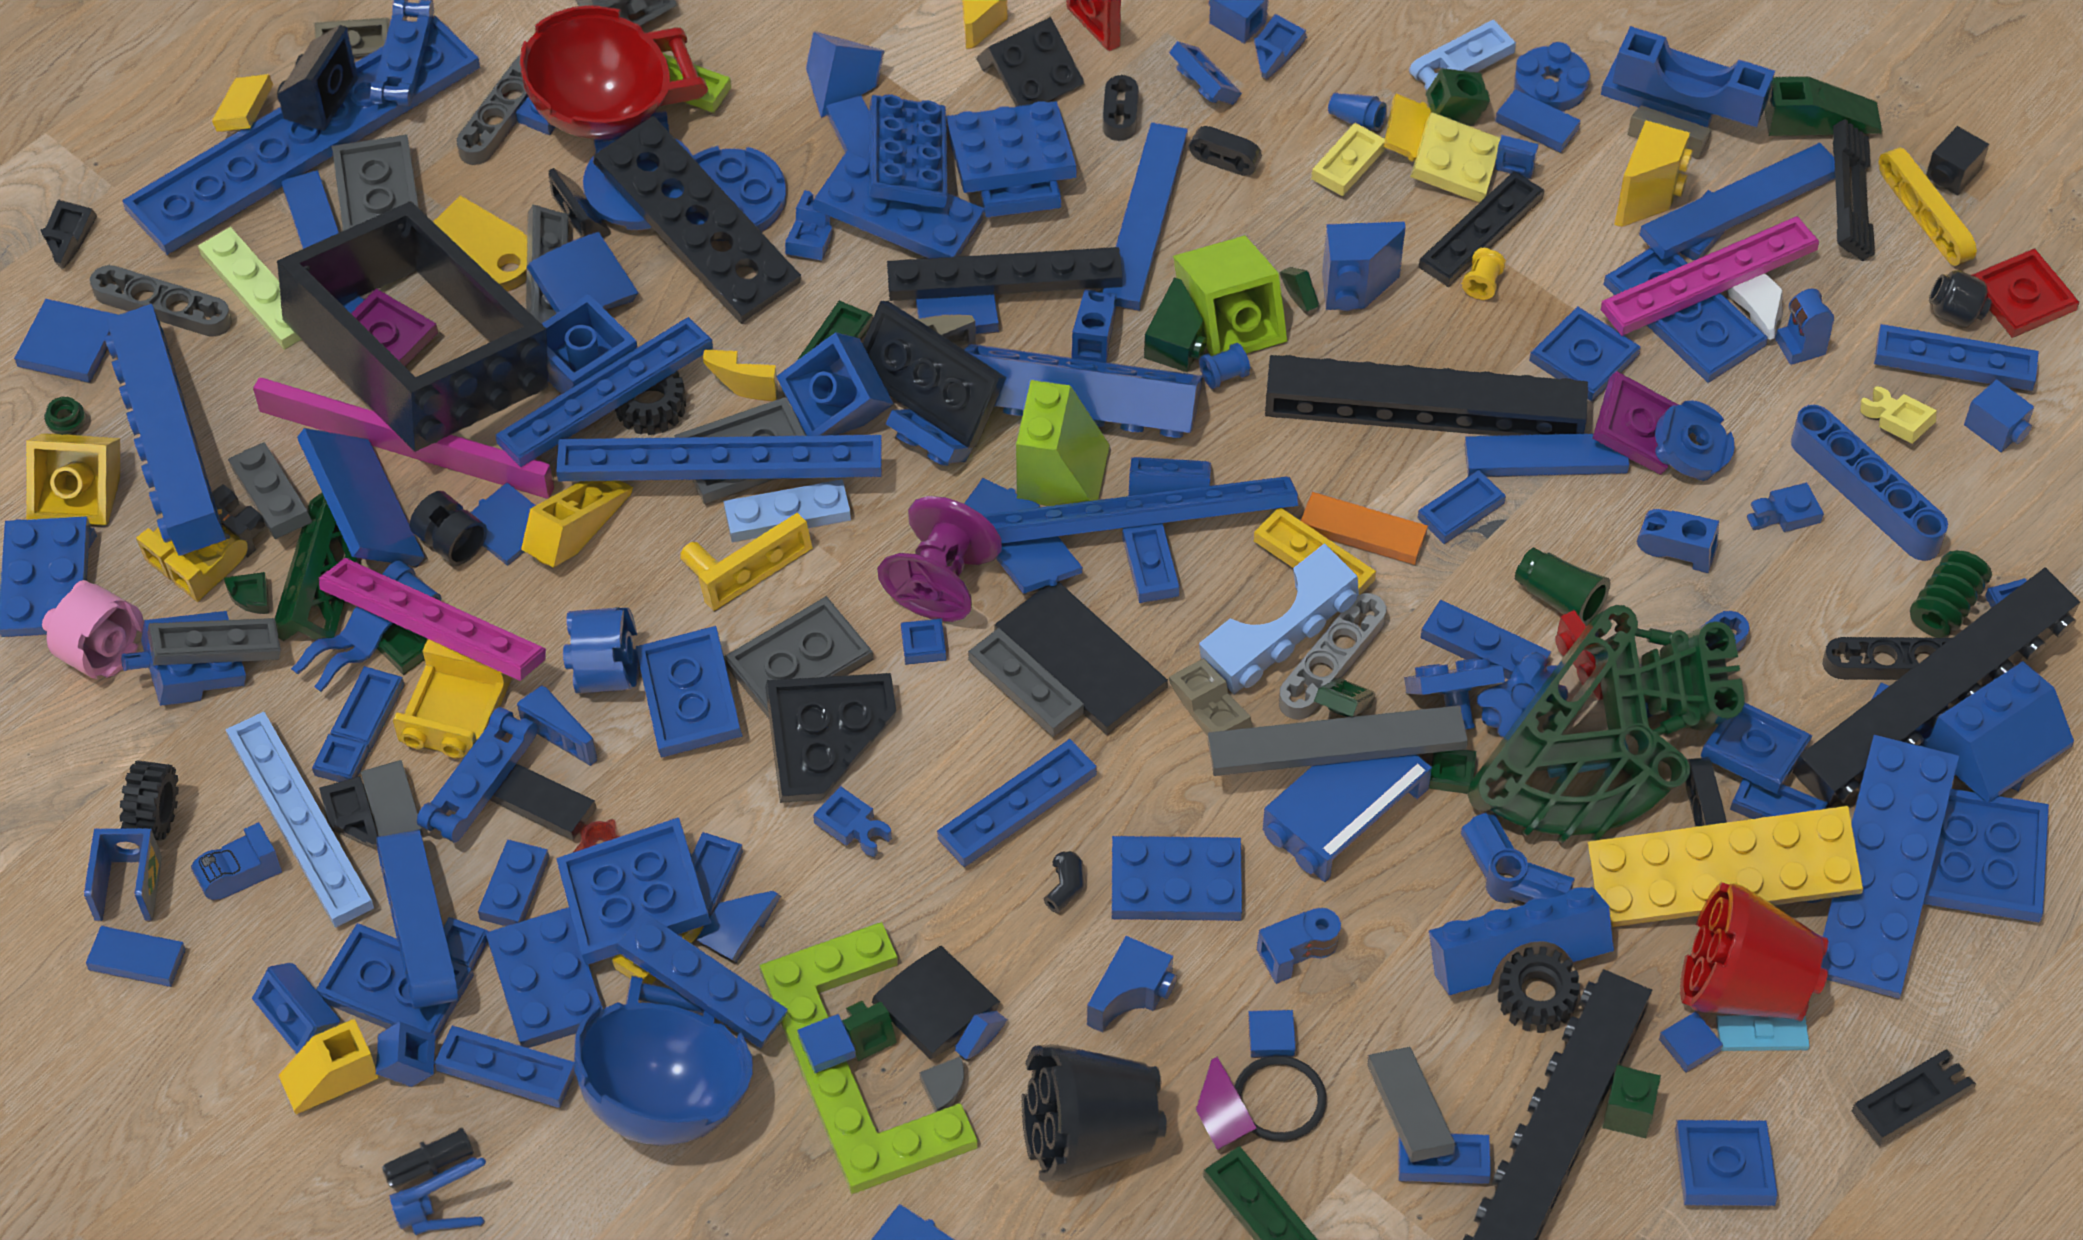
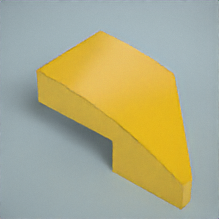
(745, 380)

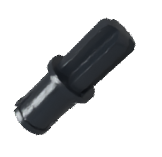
(427, 1158)

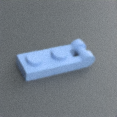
(1466, 53)

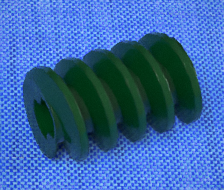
(1950, 593)

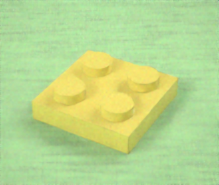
(1456, 157)

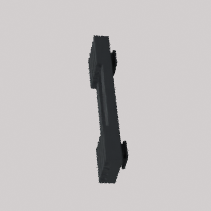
(1853, 228)

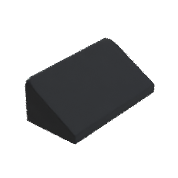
(574, 203)

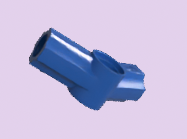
(1497, 856)

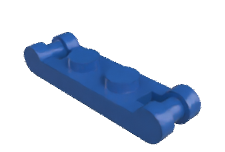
(403, 52)
(478, 775)

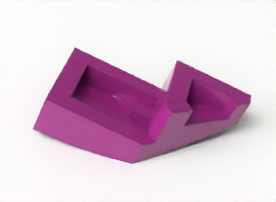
(1222, 1108)

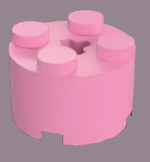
(92, 629)

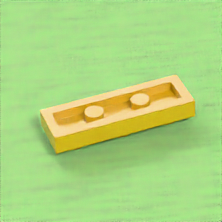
(1295, 541)

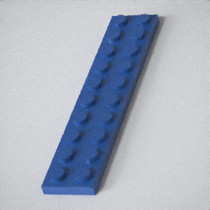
(274, 149)

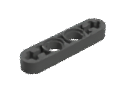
(493, 105)
(163, 296)

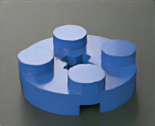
(1553, 61)
(1681, 453)

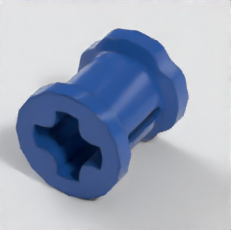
(1224, 365)

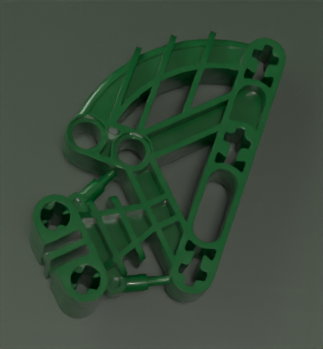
(1686, 677)

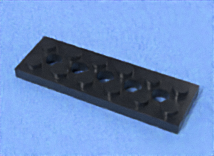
(692, 241)

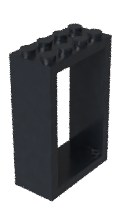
(449, 397)

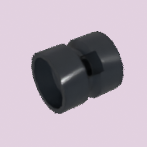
(448, 528)

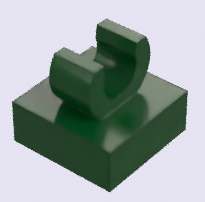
(869, 1028)

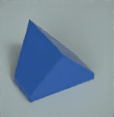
(841, 69)

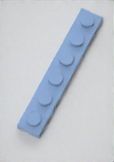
(299, 819)

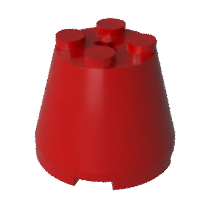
(1751, 958)

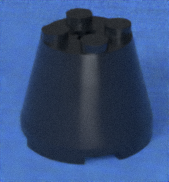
(1088, 1110)

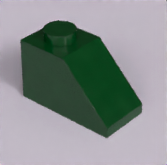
(1175, 330)

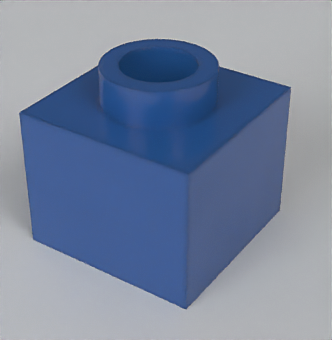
(405, 1054)

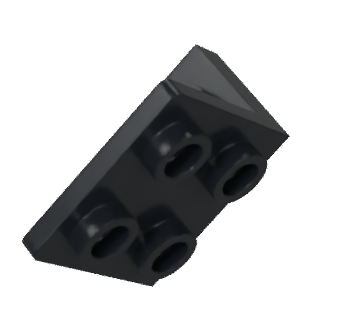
(1033, 64)

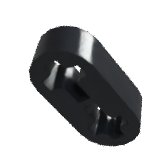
(1114, 107)
(1225, 150)

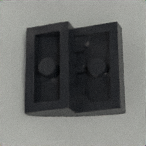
(935, 1001)

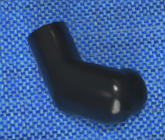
(1070, 880)

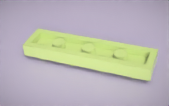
(249, 282)

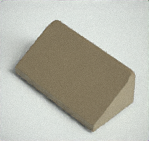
(364, 34)
(1698, 134)

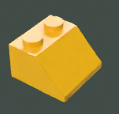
(1653, 173)
(71, 477)

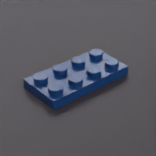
(917, 227)

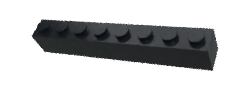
(1424, 397)
(1946, 677)
(1563, 1111)

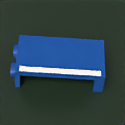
(1337, 804)

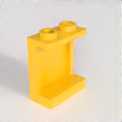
(450, 702)

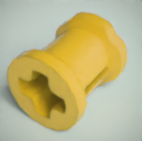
(1481, 279)

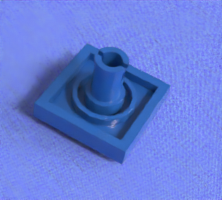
(1455, 682)

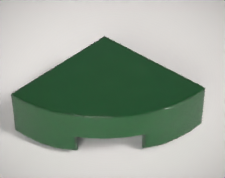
(1300, 287)
(249, 592)

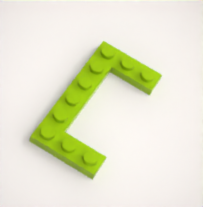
(862, 1153)

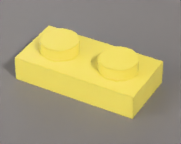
(1348, 159)

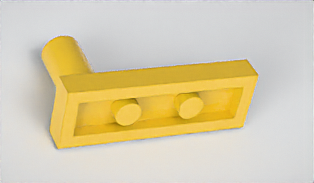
(749, 564)

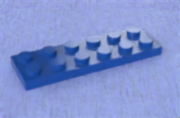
(1895, 845)

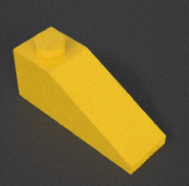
(571, 518)

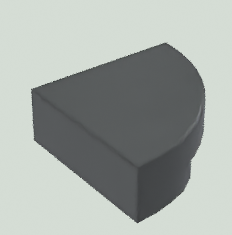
(943, 1083)

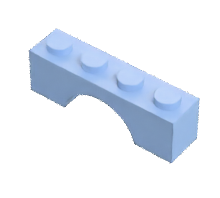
(1245, 650)

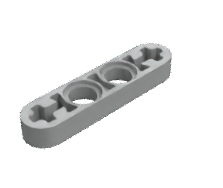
(1328, 653)

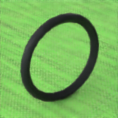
(1309, 1072)

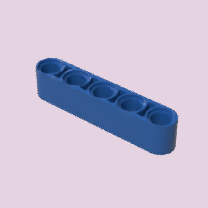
(1869, 482)
(416, 919)

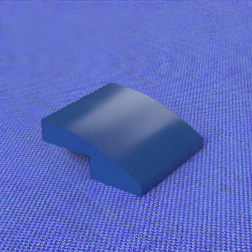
(582, 269)

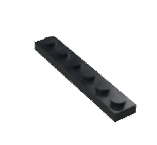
(1004, 273)

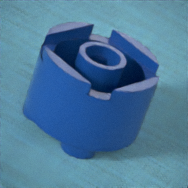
(601, 650)

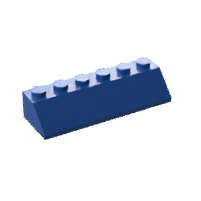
(1107, 390)

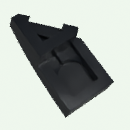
(67, 230)
(349, 811)

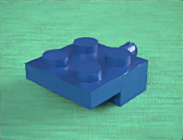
(185, 681)

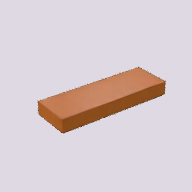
(1365, 528)

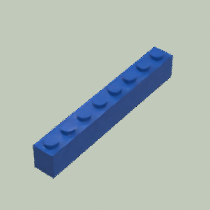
(164, 430)

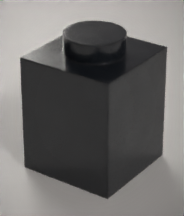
(1957, 160)

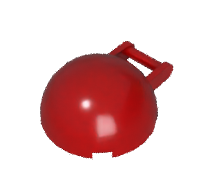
(602, 72)

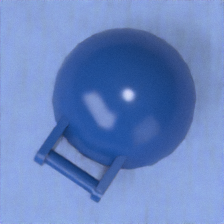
(660, 1067)

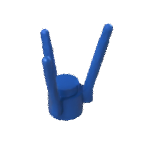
(414, 1203)

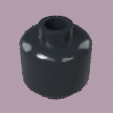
(1960, 298)

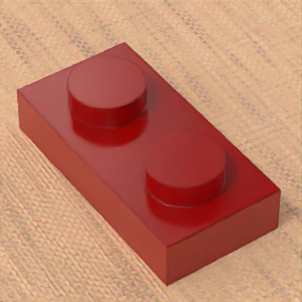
(1568, 631)

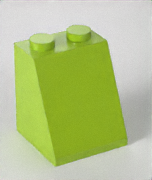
(1234, 294)
(1058, 448)

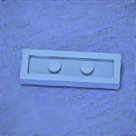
(816, 503)

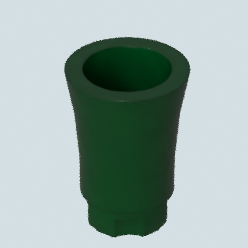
(1563, 584)

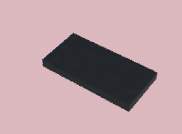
(932, 374)
(1083, 655)

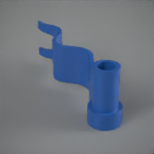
(361, 632)

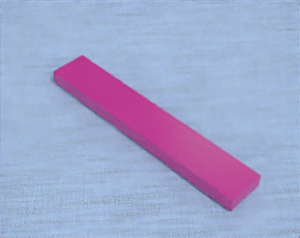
(1709, 275)
(433, 619)

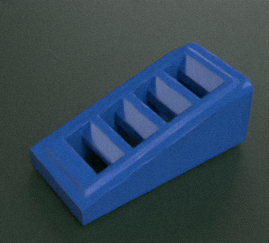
(557, 724)

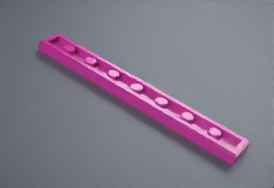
(450, 452)

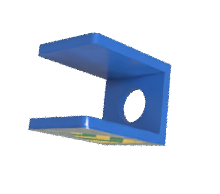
(105, 851)

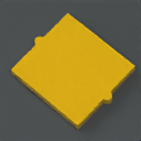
(1406, 126)

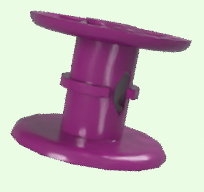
(947, 534)

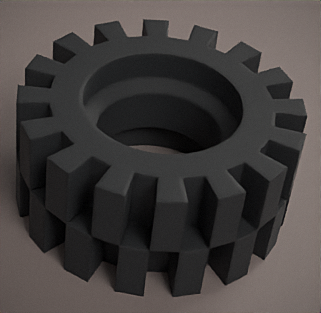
(656, 413)
(149, 798)
(1535, 1011)

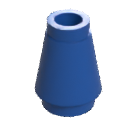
(1359, 109)

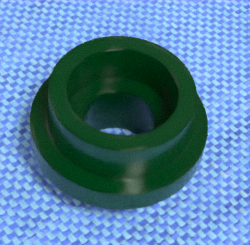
(58, 411)

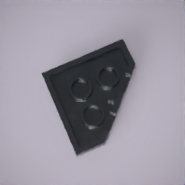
(824, 728)

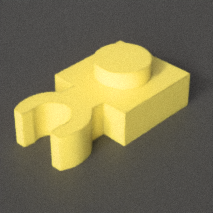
(1901, 417)

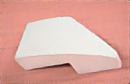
(1763, 301)

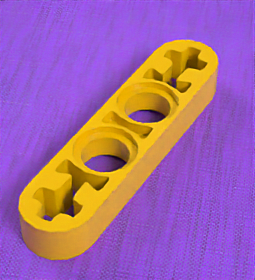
(1927, 206)

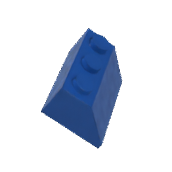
(2003, 731)

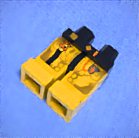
(204, 568)

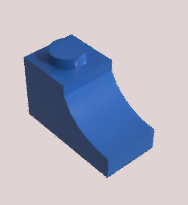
(1132, 981)

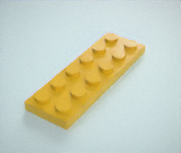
(1773, 856)

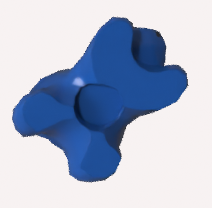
(1507, 701)

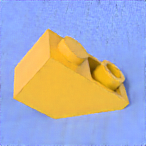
(328, 1067)

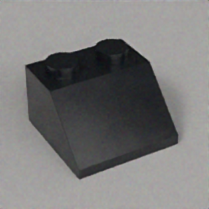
(319, 80)

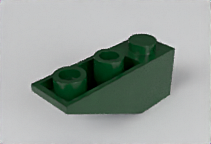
(1813, 108)

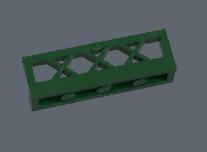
(304, 573)

